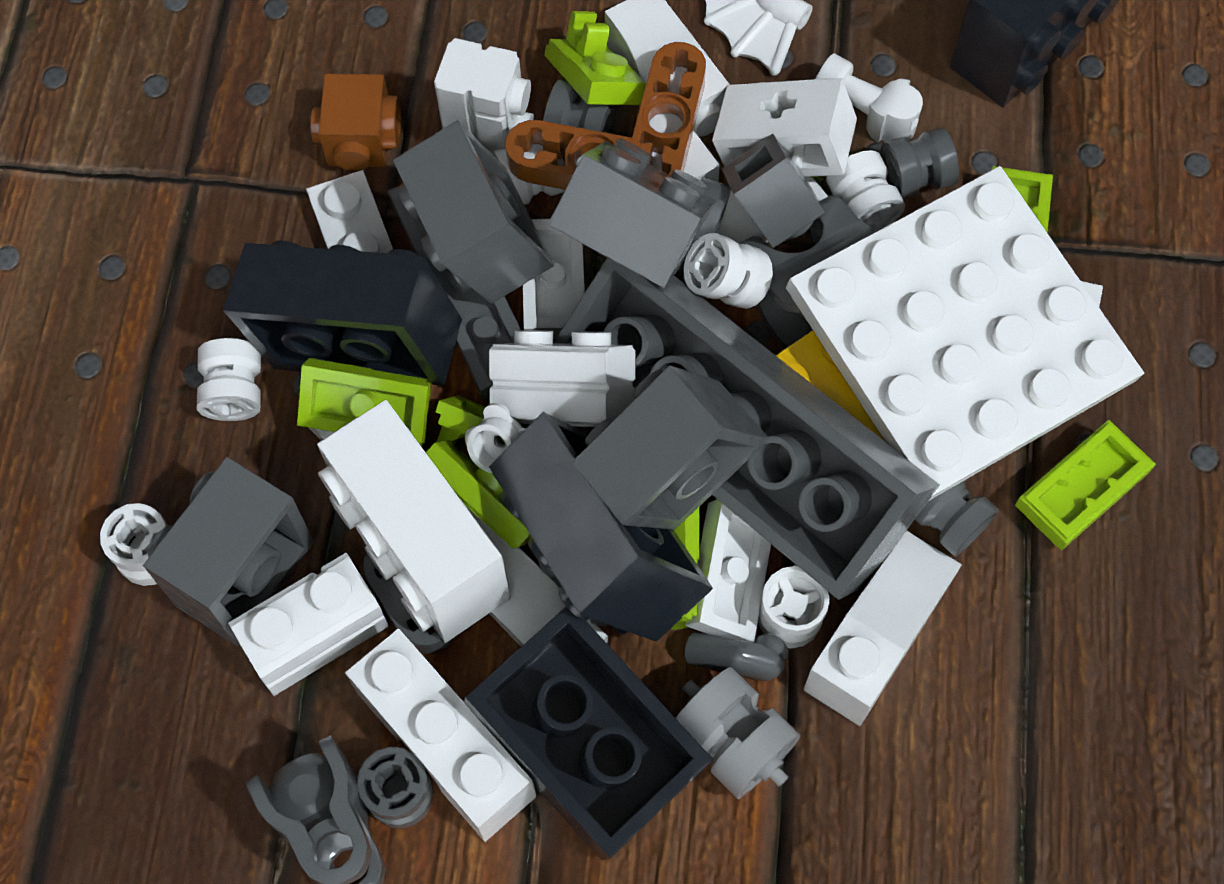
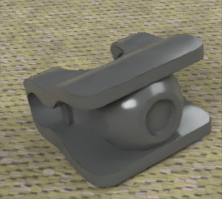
(830, 234)
(321, 815)

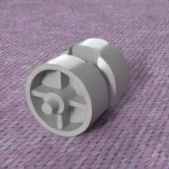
(738, 735)

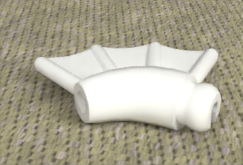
(759, 27)

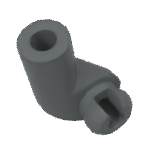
(754, 660)

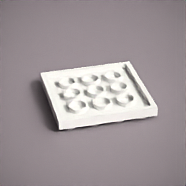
(963, 330)

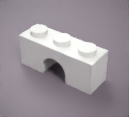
(442, 734)

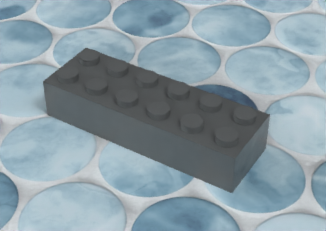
(821, 482)

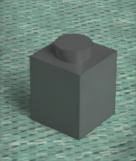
(773, 191)

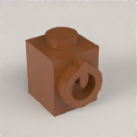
(356, 121)

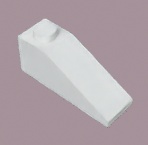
(881, 628)

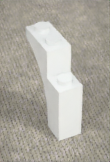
(637, 33)

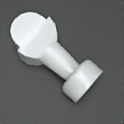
(889, 110)

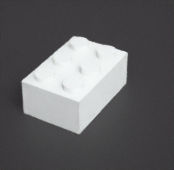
(412, 523)

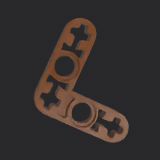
(577, 141)

